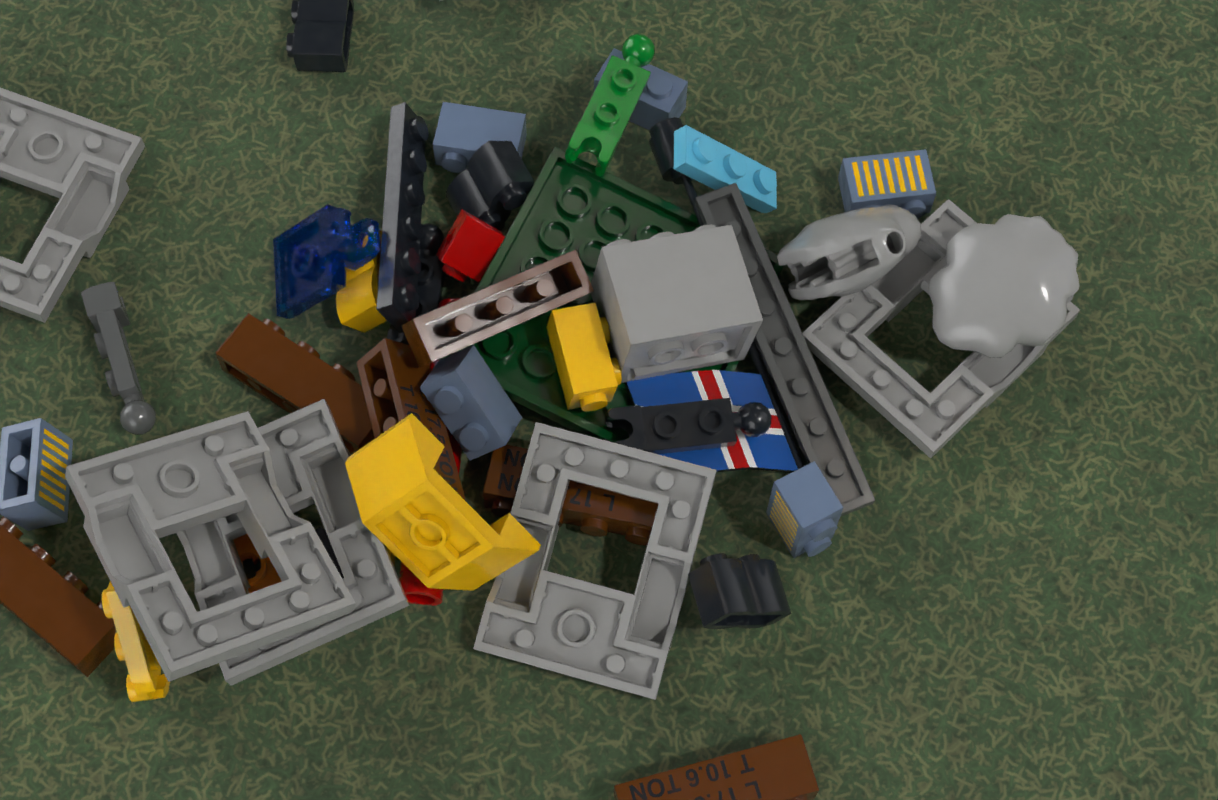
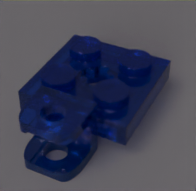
(314, 257)

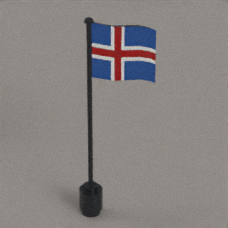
(766, 452)

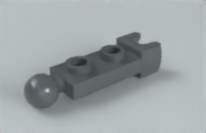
(108, 317)

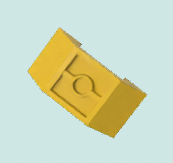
(425, 517)

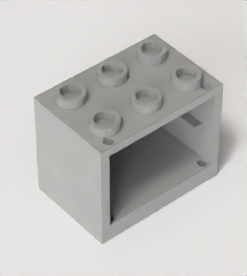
(676, 301)

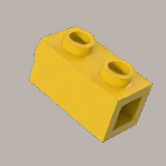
(583, 357)

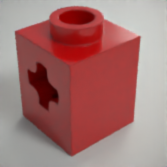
(469, 247)

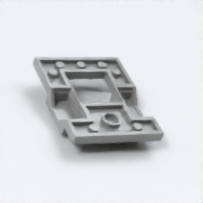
(72, 161)
(922, 416)
(308, 471)
(183, 483)
(583, 625)

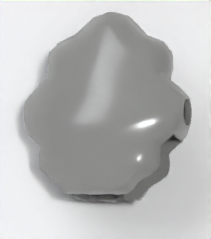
(848, 251)
(1003, 286)

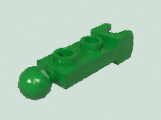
(612, 103)

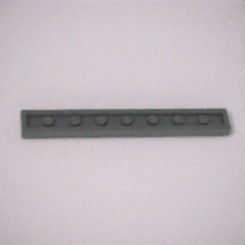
(789, 358)

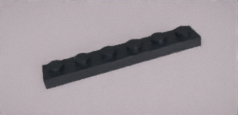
(402, 217)

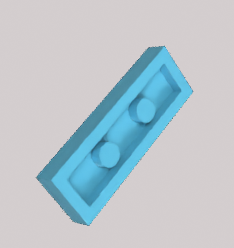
(721, 166)

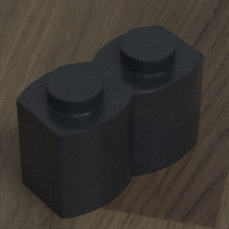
(321, 34)
(491, 184)
(738, 592)

